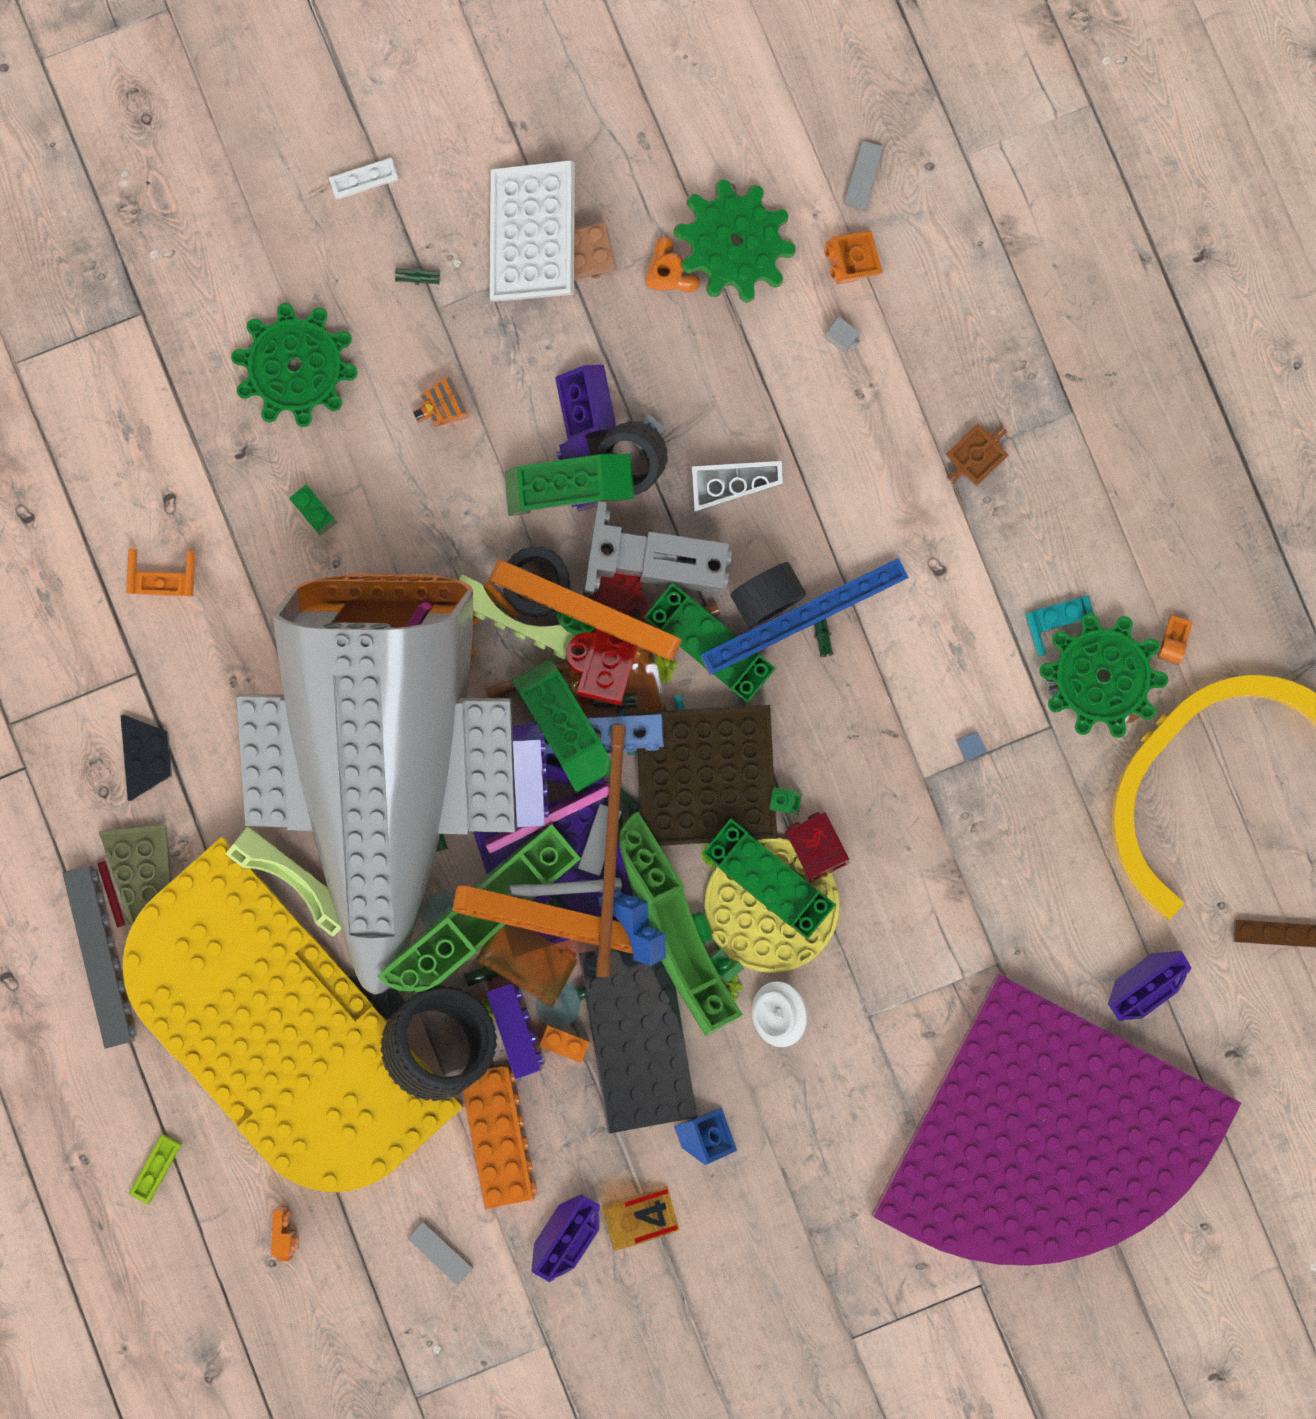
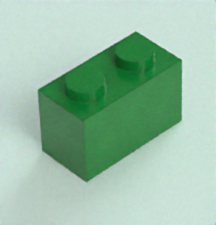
(313, 510)

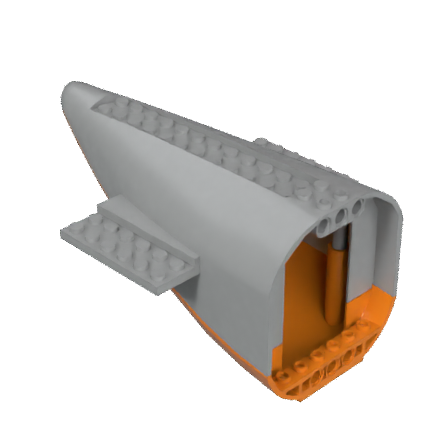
(376, 746)

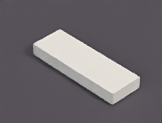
(363, 178)

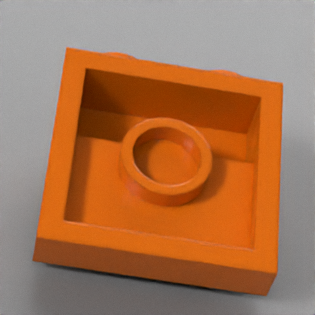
(852, 257)
(283, 1240)

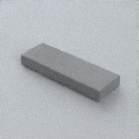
(863, 175)
(594, 853)
(440, 1253)

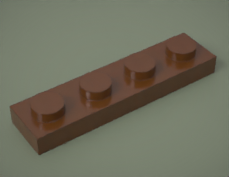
(1274, 933)

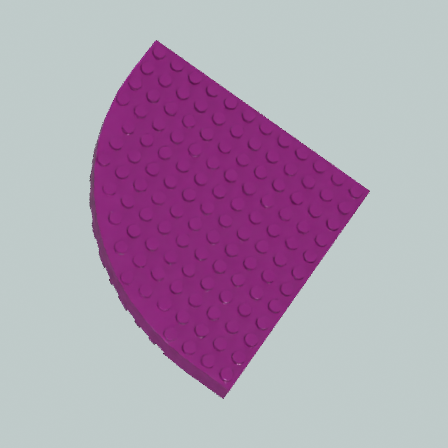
(1049, 1139)

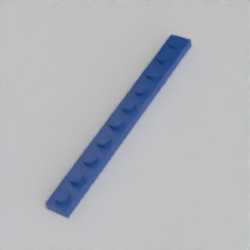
(804, 616)

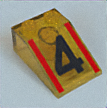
(640, 1218)

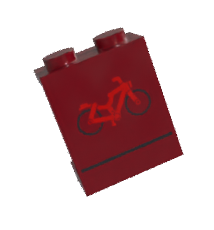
(817, 846)

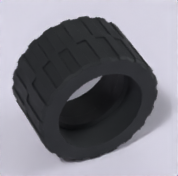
(649, 440)
(536, 554)
(768, 594)

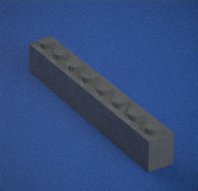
(98, 956)

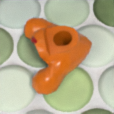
(666, 272)

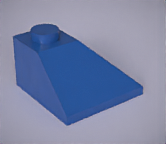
(706, 1137)

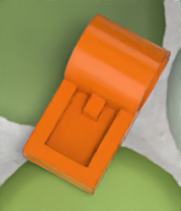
(1174, 640)

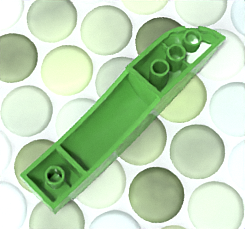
(668, 912)
(459, 936)

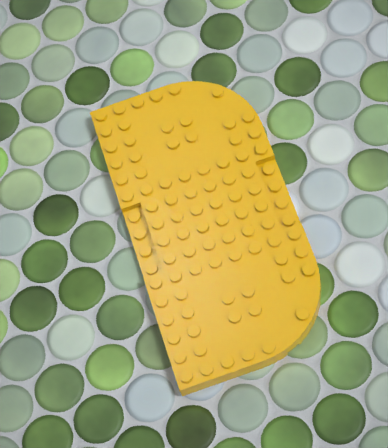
(272, 1028)

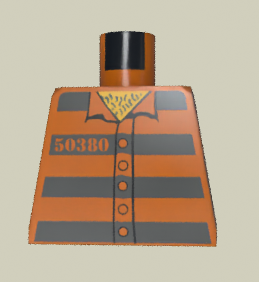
(441, 404)

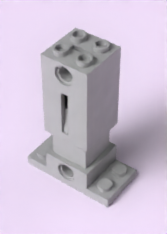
(655, 558)

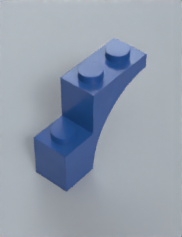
(646, 941)

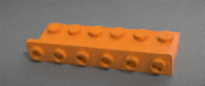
(499, 1139)

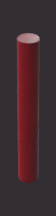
(111, 895)

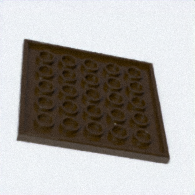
(708, 772)

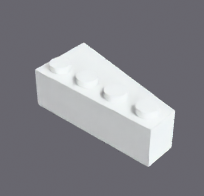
(730, 481)

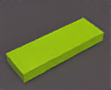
(155, 1169)

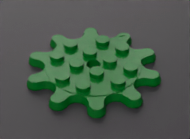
(718, 256)
(289, 341)
(1119, 656)

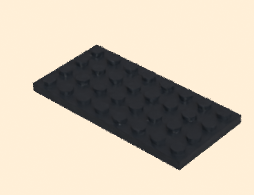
(637, 1043)

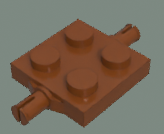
(977, 454)

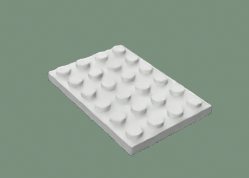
(532, 231)

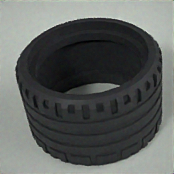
(468, 1014)

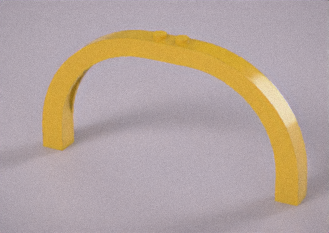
(1122, 812)

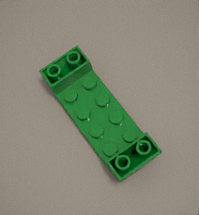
(569, 482)
(701, 632)
(563, 724)
(768, 879)

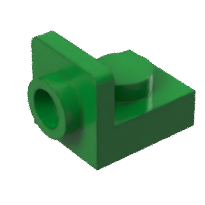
(785, 801)
(725, 967)

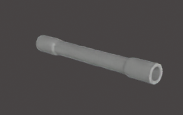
(528, 890)

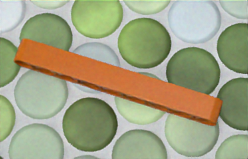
(585, 610)
(536, 917)

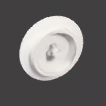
(779, 1014)

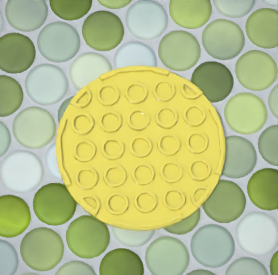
(753, 932)

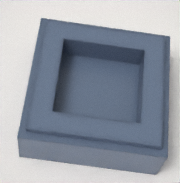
(971, 746)

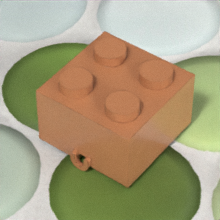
(592, 252)

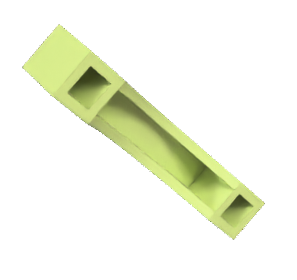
(548, 636)
(255, 852)

